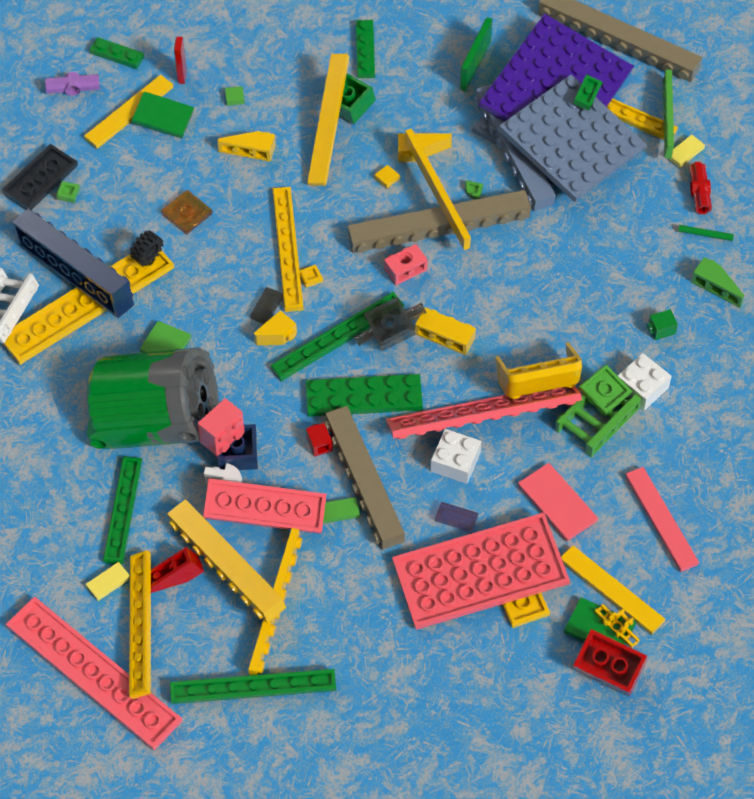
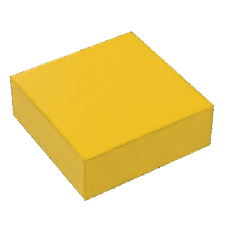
(387, 176)
(311, 276)

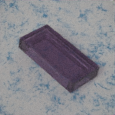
(456, 517)

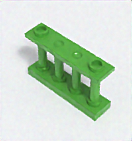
(605, 431)

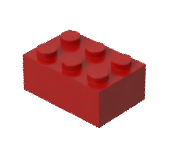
(610, 662)

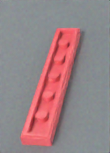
(662, 519)

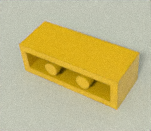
(445, 331)

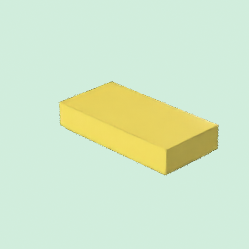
(686, 151)
(108, 581)

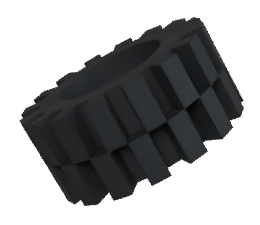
(146, 248)

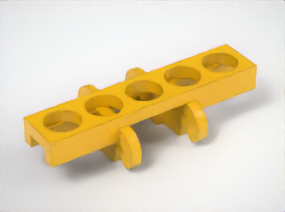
(624, 628)

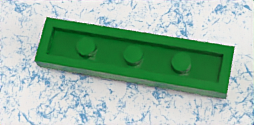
(365, 49)

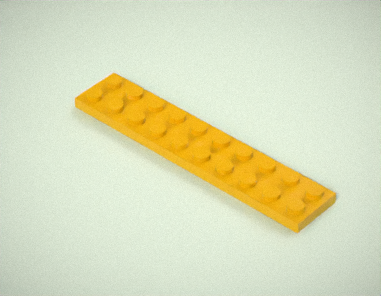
(75, 310)

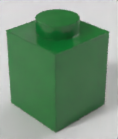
(662, 324)

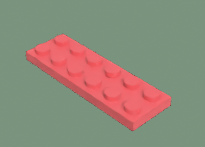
(264, 506)

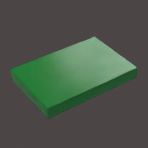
(163, 114)
(584, 619)

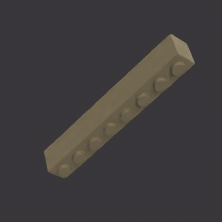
(365, 478)

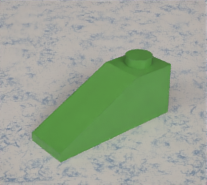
(715, 280)

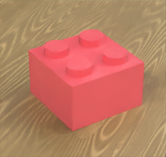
(221, 427)

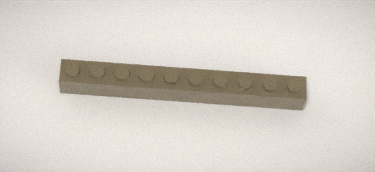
(623, 37)
(433, 222)

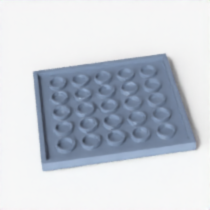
(569, 142)

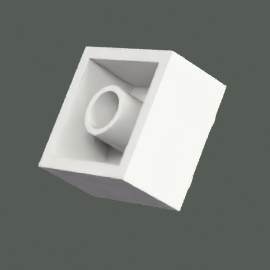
(645, 380)
(456, 456)

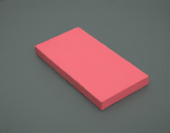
(558, 502)

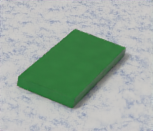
(476, 54)

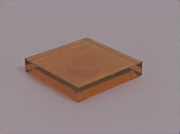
(186, 212)

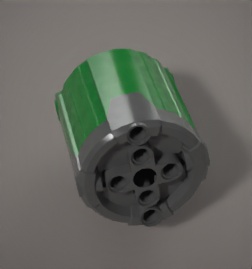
(150, 398)

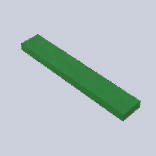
(122, 510)

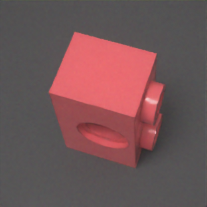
(401, 272)

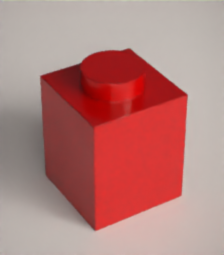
(319, 439)

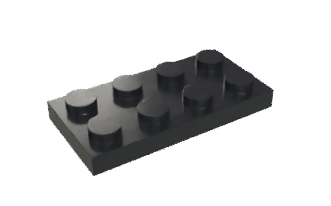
(40, 177)

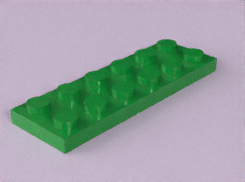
(365, 394)

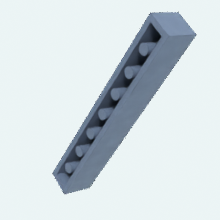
(528, 175)

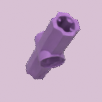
(72, 83)

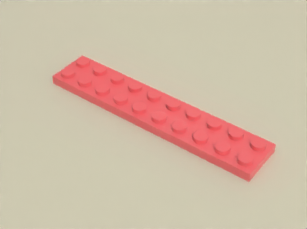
(478, 410)
(93, 672)

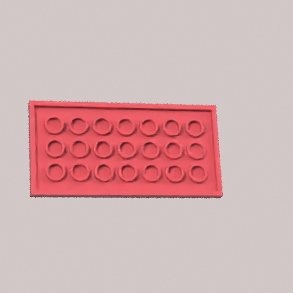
(480, 570)

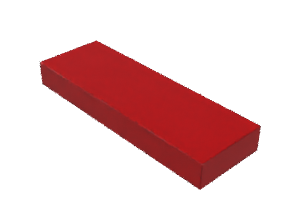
(180, 60)

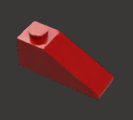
(176, 570)

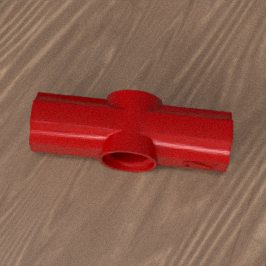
(700, 188)

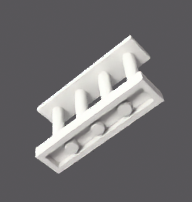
(18, 302)

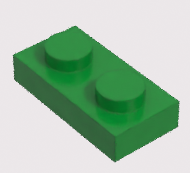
(587, 92)

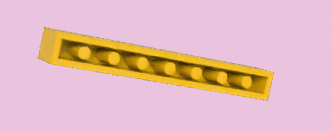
(226, 561)

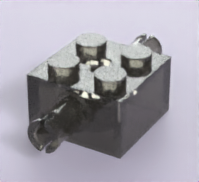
(399, 317)

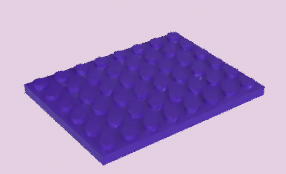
(547, 59)

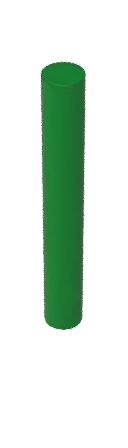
(705, 232)

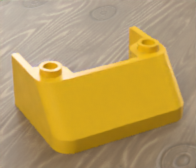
(540, 376)

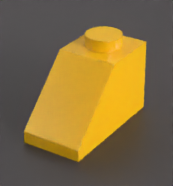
(276, 331)

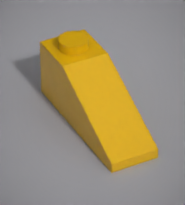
(430, 142)
(251, 145)

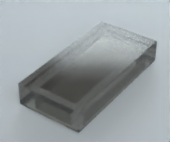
(266, 305)

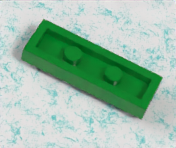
(116, 53)

